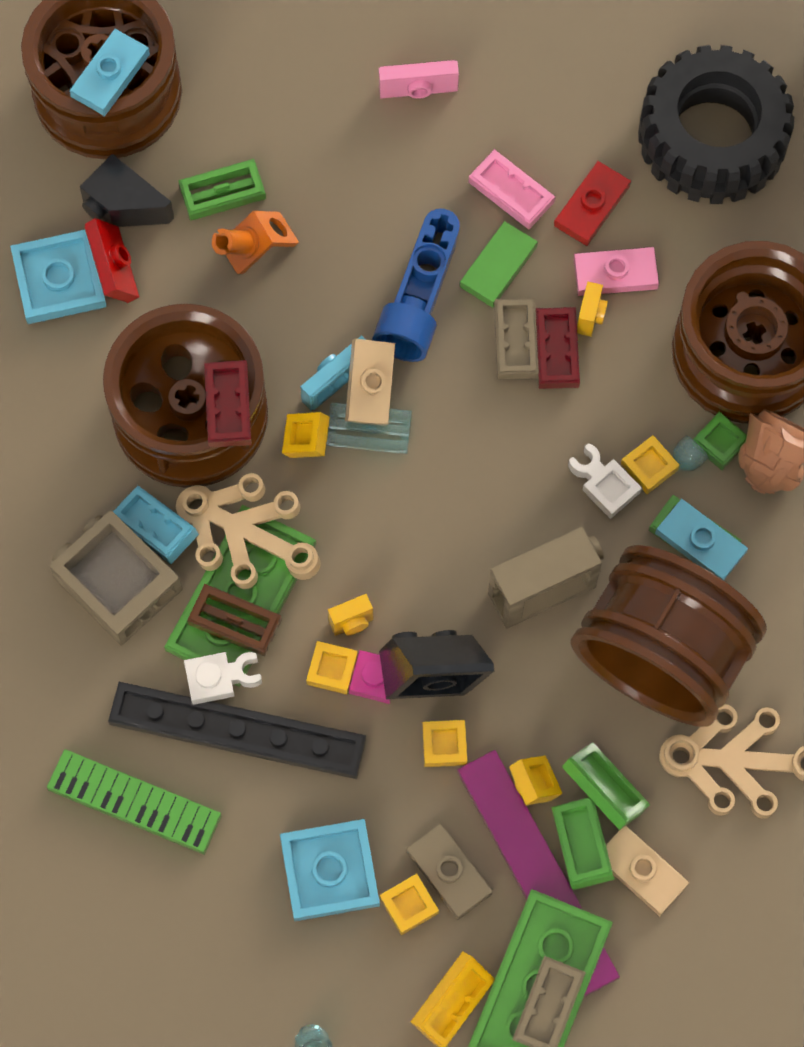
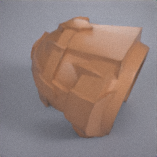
(772, 453)

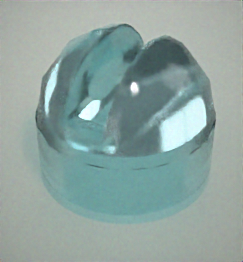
(689, 454)
(312, 1036)

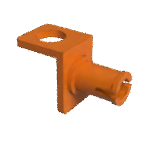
(252, 239)

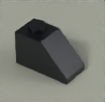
(123, 197)

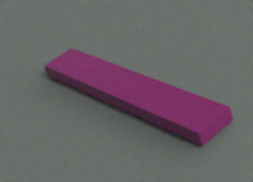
(523, 843)

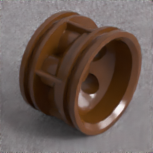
(137, 367)

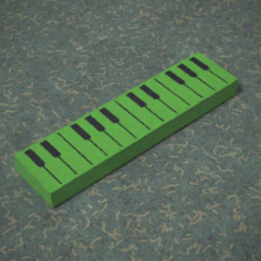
(134, 801)

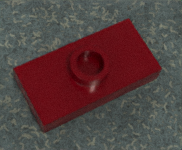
(557, 348)
(227, 403)

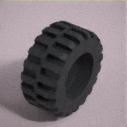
(722, 79)

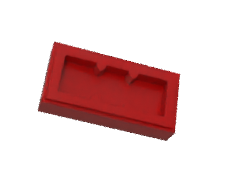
(592, 203)
(111, 260)

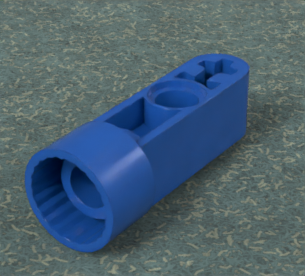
(409, 318)

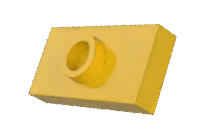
(453, 1000)

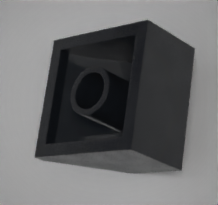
(433, 665)

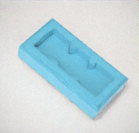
(109, 72)
(331, 376)
(156, 524)
(701, 540)

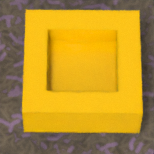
(592, 309)
(305, 435)
(650, 464)
(351, 616)
(332, 667)
(444, 743)
(535, 780)
(409, 904)

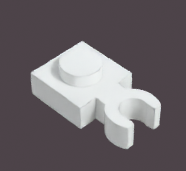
(607, 485)
(213, 677)

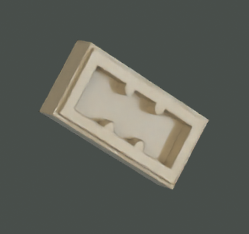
(370, 382)
(644, 871)

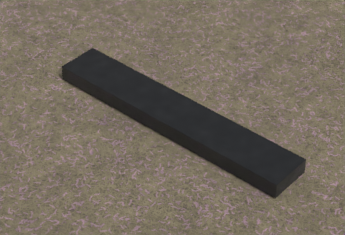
(237, 730)

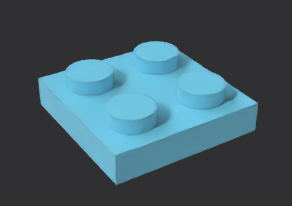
(57, 277)
(329, 870)

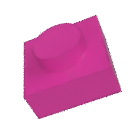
(368, 678)

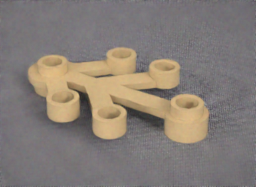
(241, 528)
(731, 759)

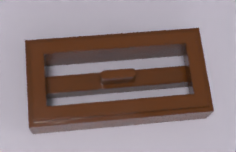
(266, 634)

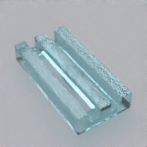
(367, 443)

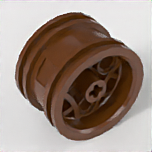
(143, 108)

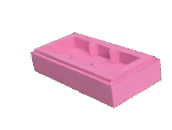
(418, 79)
(511, 189)
(617, 270)

